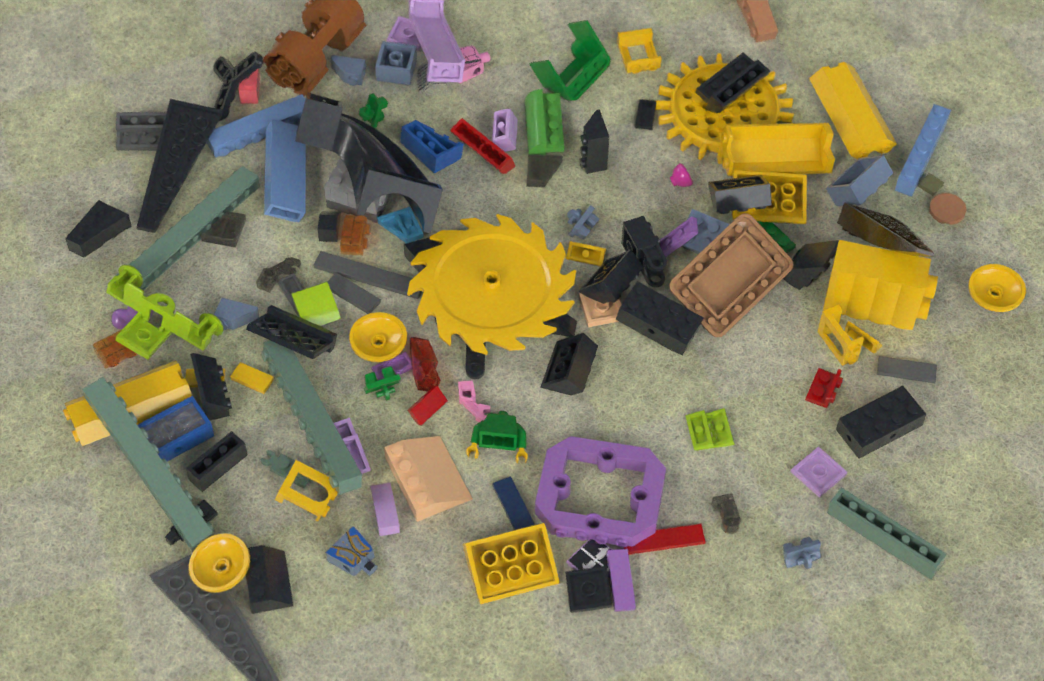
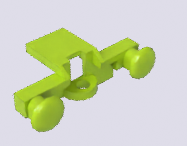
(144, 337)

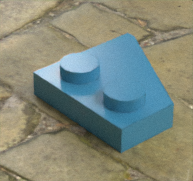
(402, 225)

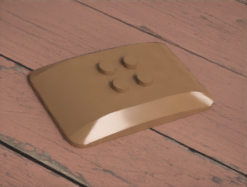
(731, 275)

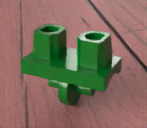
(373, 110)
(373, 384)

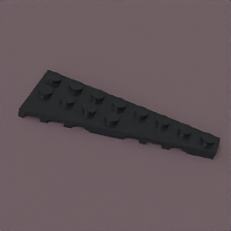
(179, 146)

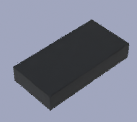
(645, 114)

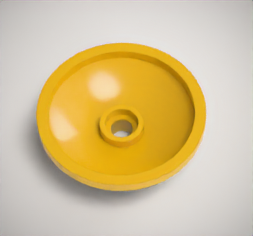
(998, 280)
(378, 328)
(214, 555)

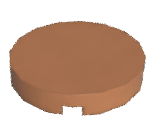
(947, 208)

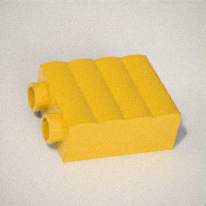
(880, 285)

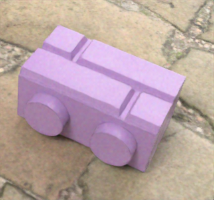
(505, 129)

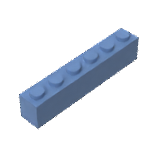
(253, 127)
(922, 150)

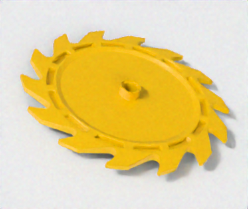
(492, 284)

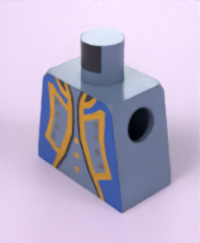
(352, 554)

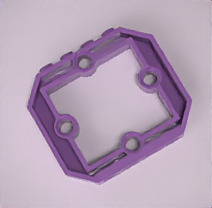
(607, 530)

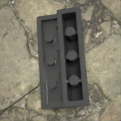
(138, 130)

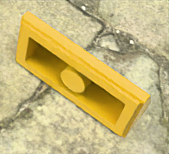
(586, 253)
(868, 342)

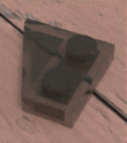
(541, 169)
(226, 230)

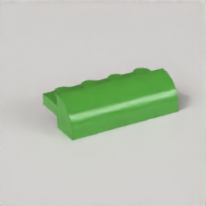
(544, 122)

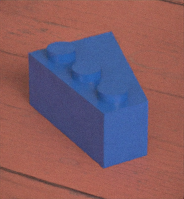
(429, 147)

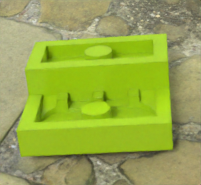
(316, 304)
(701, 433)

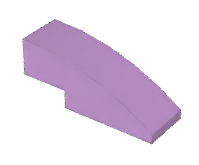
(353, 444)
(385, 509)

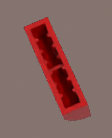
(483, 146)

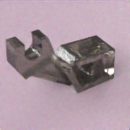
(284, 267)

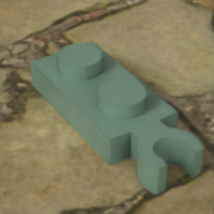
(282, 465)

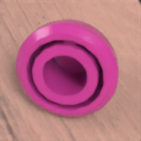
(681, 176)

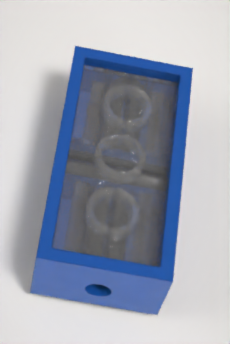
(178, 428)

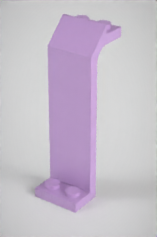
(437, 41)

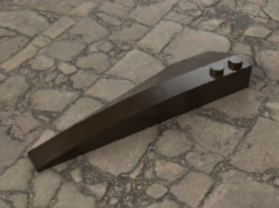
(881, 230)

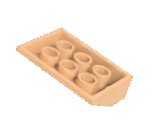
(426, 476)

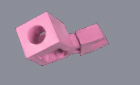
(470, 404)

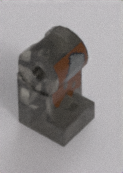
(728, 512)

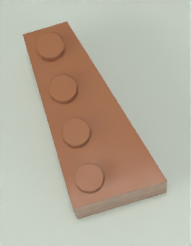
(759, 19)

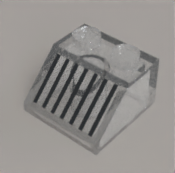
(429, 88)

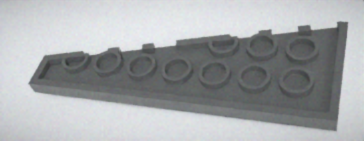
(217, 619)

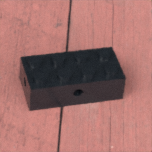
(659, 318)
(880, 422)

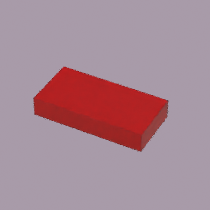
(427, 405)

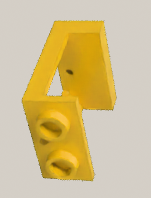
(635, 38)
(830, 324)
(314, 507)

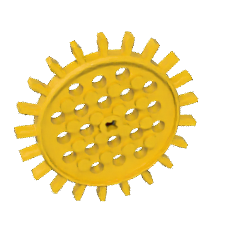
(701, 133)

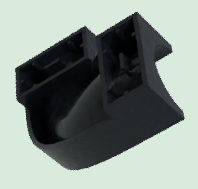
(371, 158)

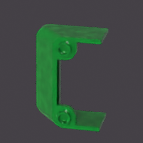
(589, 63)

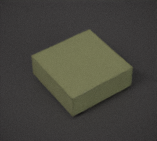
(931, 184)

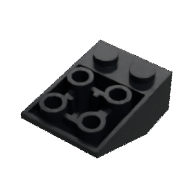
(810, 262)

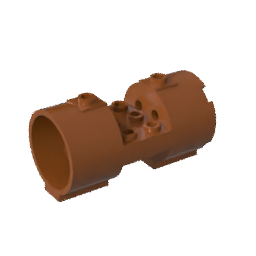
(298, 58)

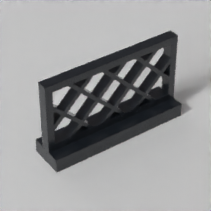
(295, 330)

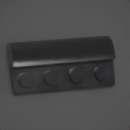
(731, 82)

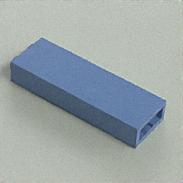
(284, 172)

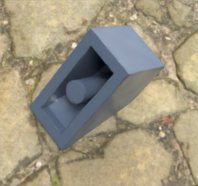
(349, 69)
(235, 314)

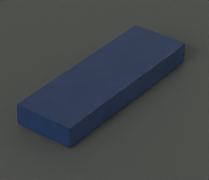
(513, 503)

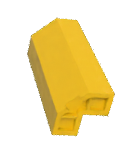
(852, 110)
(778, 148)
(143, 394)

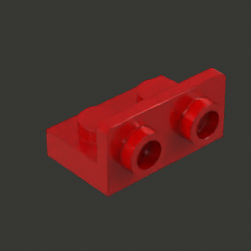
(823, 387)

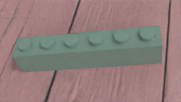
(886, 533)

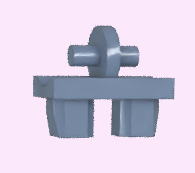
(579, 229)
(801, 554)

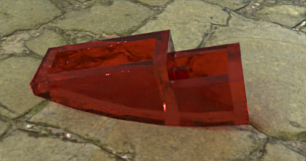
(423, 364)

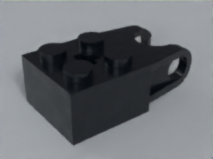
(639, 238)

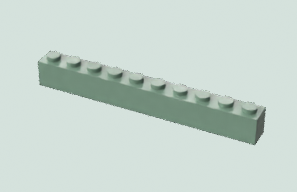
(189, 229)
(312, 417)
(147, 463)

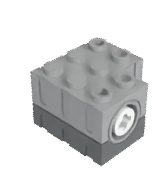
(341, 197)

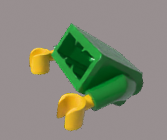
(499, 432)

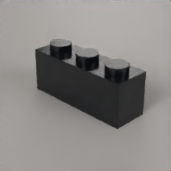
(216, 461)

